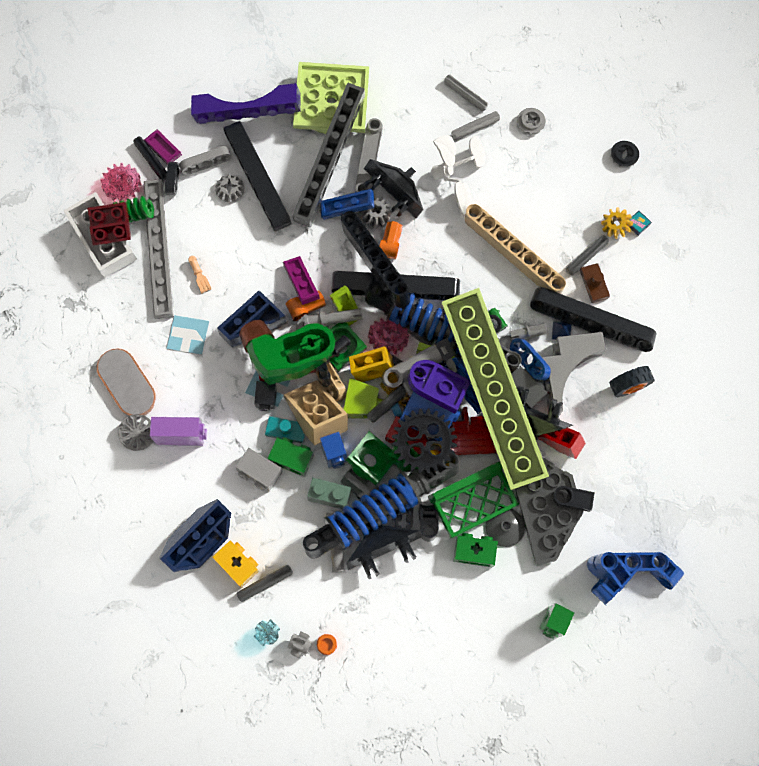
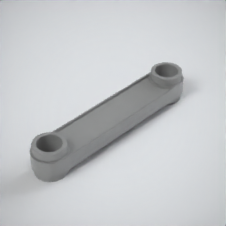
(369, 151)

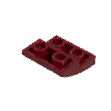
(109, 223)

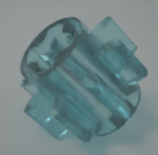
(266, 632)

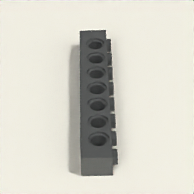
(329, 155)

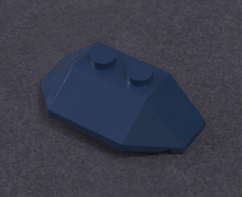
(197, 537)

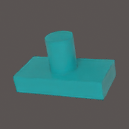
(285, 428)

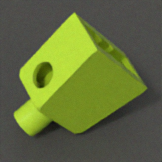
(360, 399)

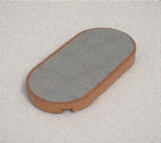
(126, 382)

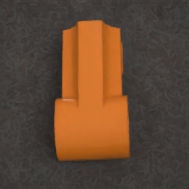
(391, 238)
(298, 310)

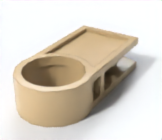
(336, 384)

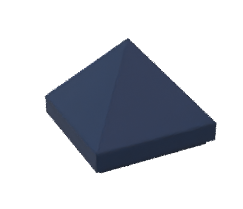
(560, 329)

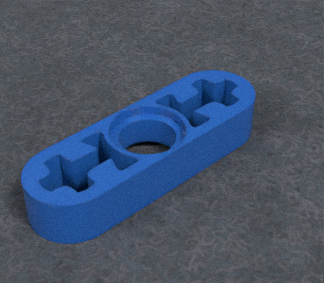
(537, 360)

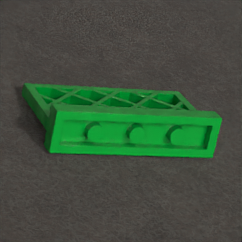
(465, 484)

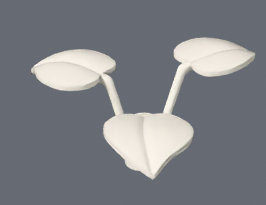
(447, 152)

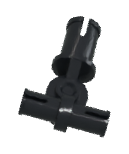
(340, 345)

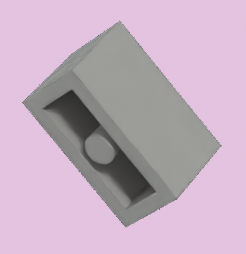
(258, 469)

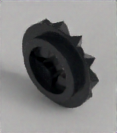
(632, 153)

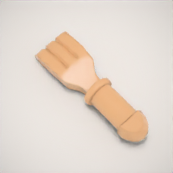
(201, 280)

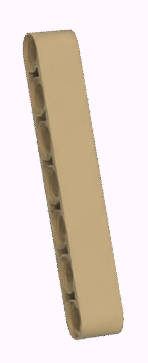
(509, 242)

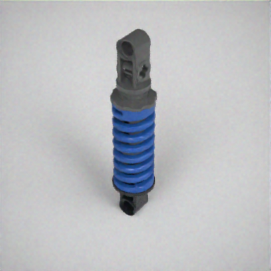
(429, 321)
(376, 507)

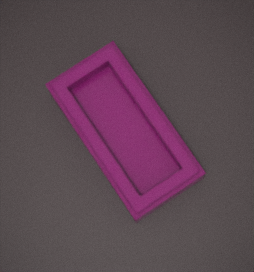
(162, 147)

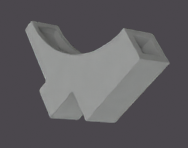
(570, 353)

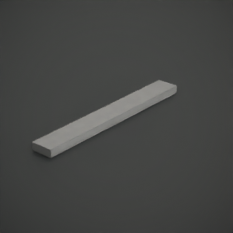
(159, 251)

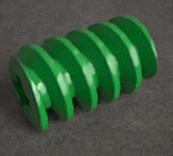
(139, 209)

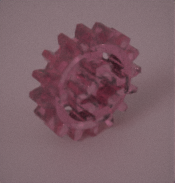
(121, 181)
(388, 335)

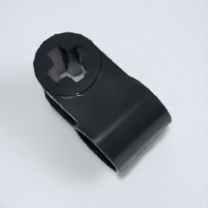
(428, 517)

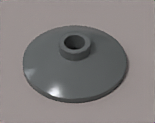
(509, 536)

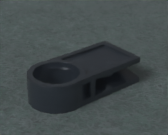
(578, 500)

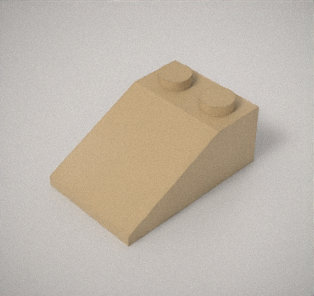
(316, 411)

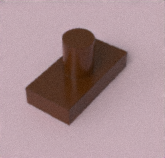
(594, 283)

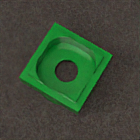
(356, 347)
(370, 445)

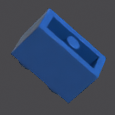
(333, 450)

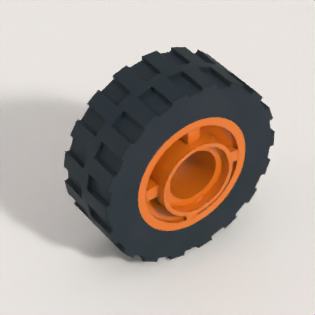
(631, 381)

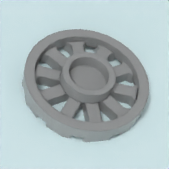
(136, 432)

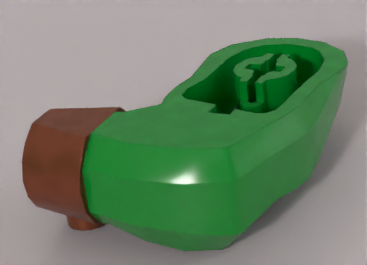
(288, 355)

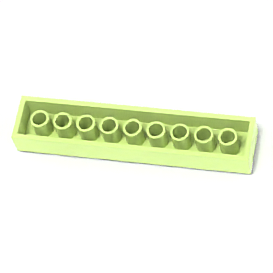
(495, 389)

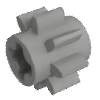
(299, 644)

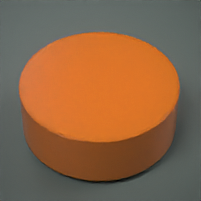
(326, 644)

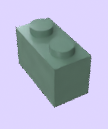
(328, 493)

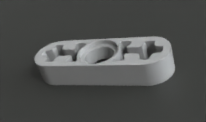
(205, 160)

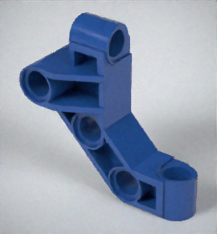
(615, 573)

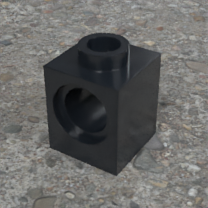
(265, 396)

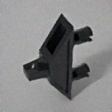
(397, 184)
(541, 422)
(381, 542)

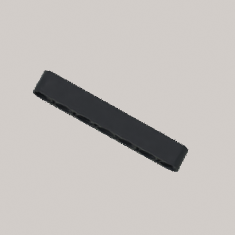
(257, 176)
(375, 259)
(421, 286)
(593, 319)

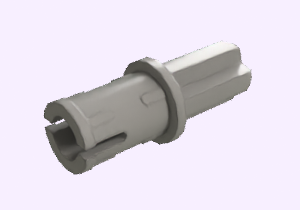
(528, 332)

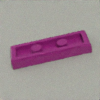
(301, 280)

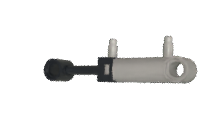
(438, 353)

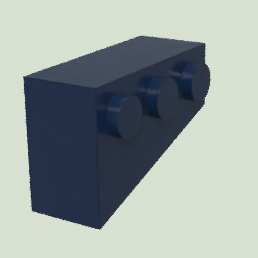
(255, 308)

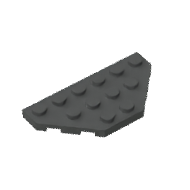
(545, 522)

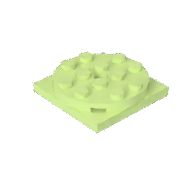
(326, 81)

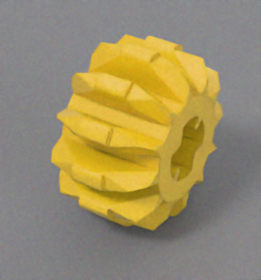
(622, 218)

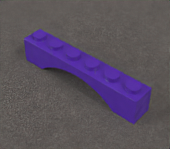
(281, 100)

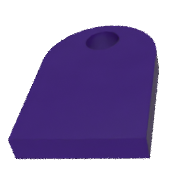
(438, 384)

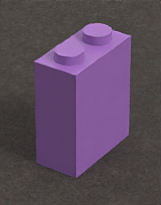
(178, 431)

